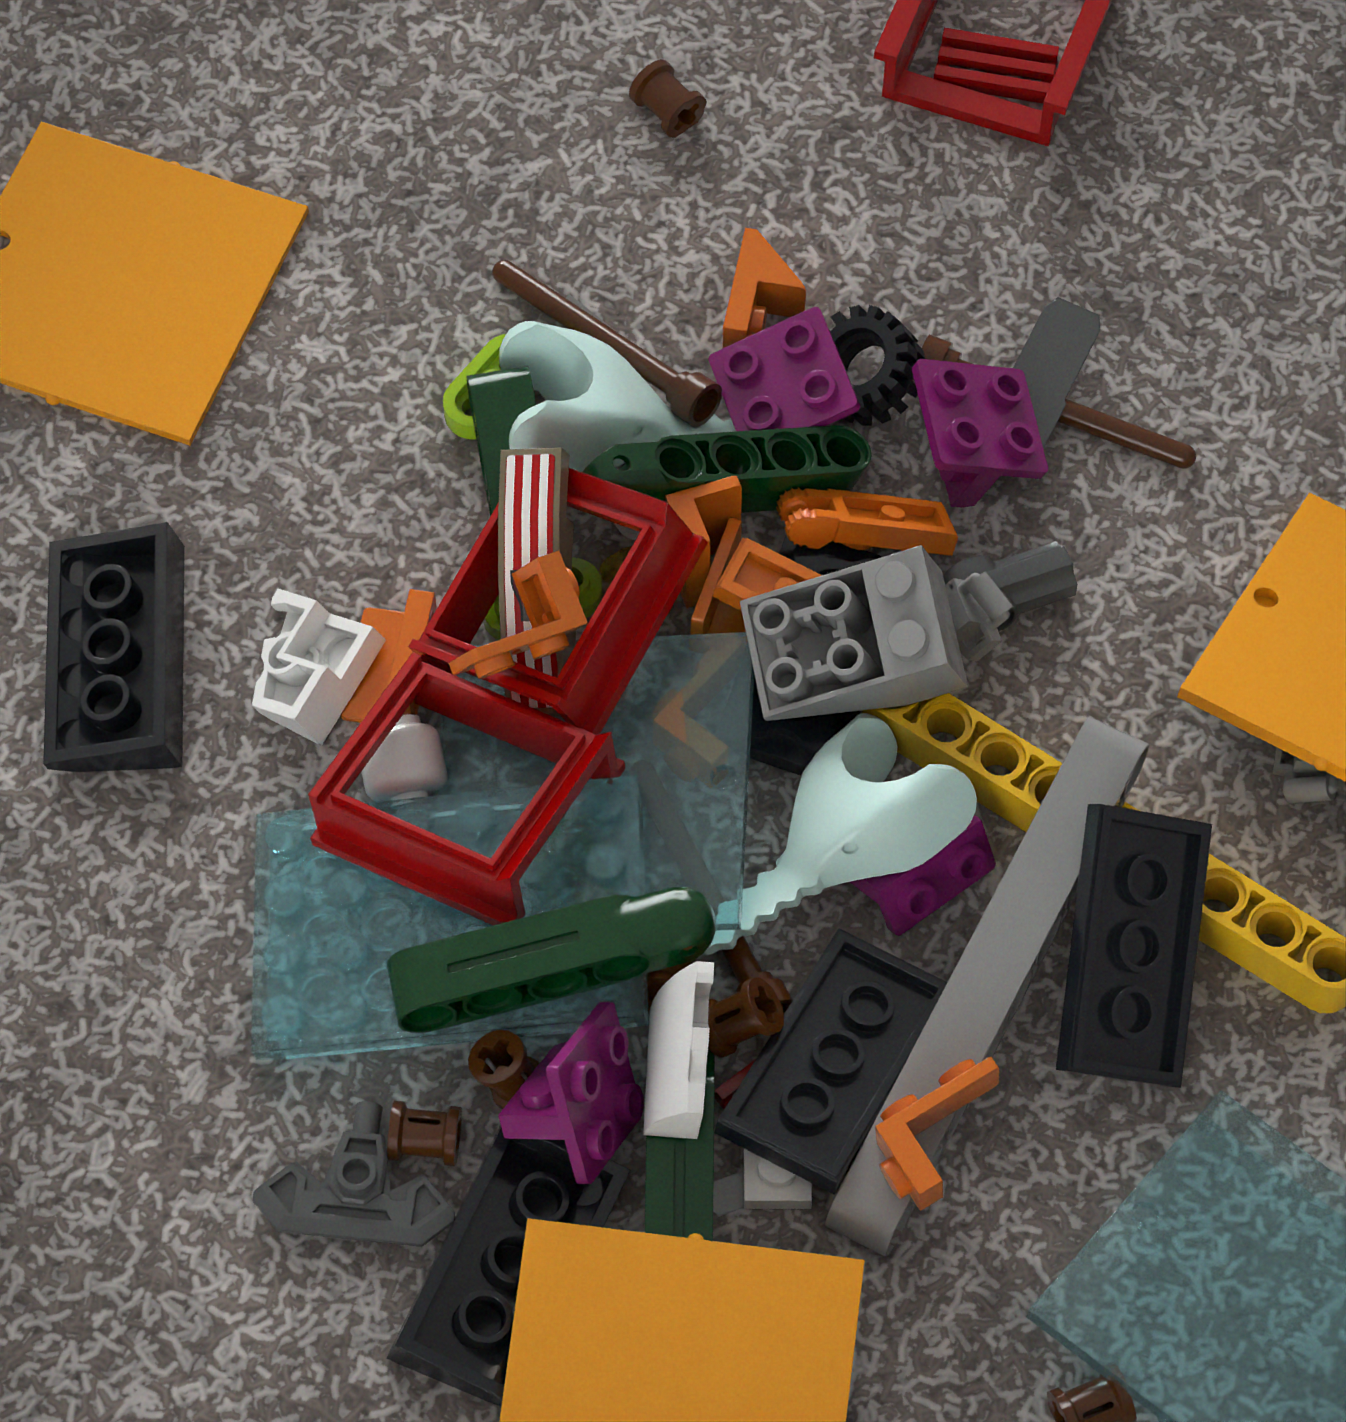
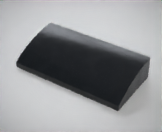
(115, 651)
(468, 1299)

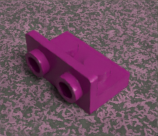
(917, 893)

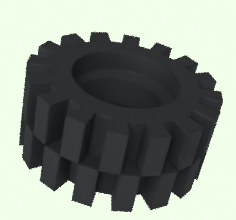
(895, 376)

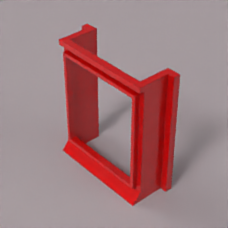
(902, 38)
(617, 630)
(429, 862)

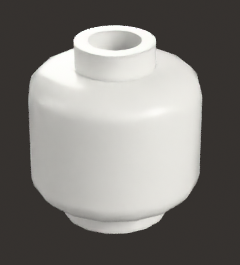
(406, 763)

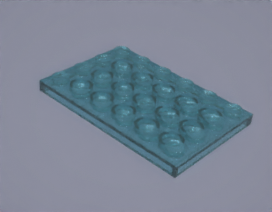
(334, 925)

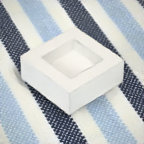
(772, 1186)

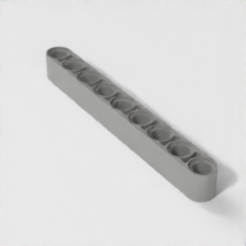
(994, 967)

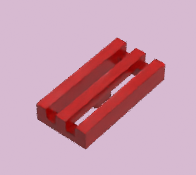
(999, 57)

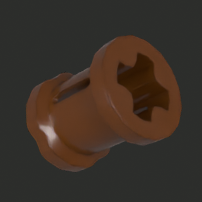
(667, 98)
(743, 1016)
(509, 1058)
(424, 1133)
(1092, 1402)

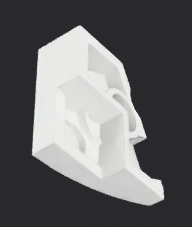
(312, 666)
(678, 1054)

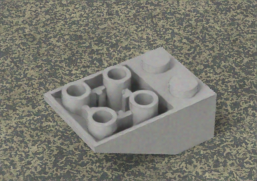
(855, 639)

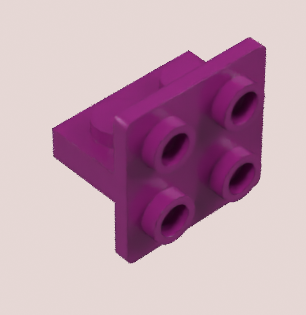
(785, 376)
(978, 426)
(580, 1095)

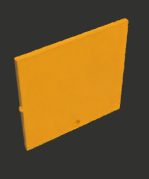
(131, 279)
(1283, 645)
(677, 1330)

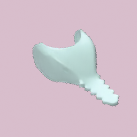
(589, 396)
(855, 824)

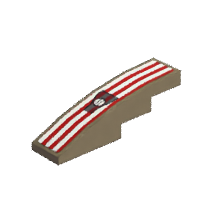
(531, 526)

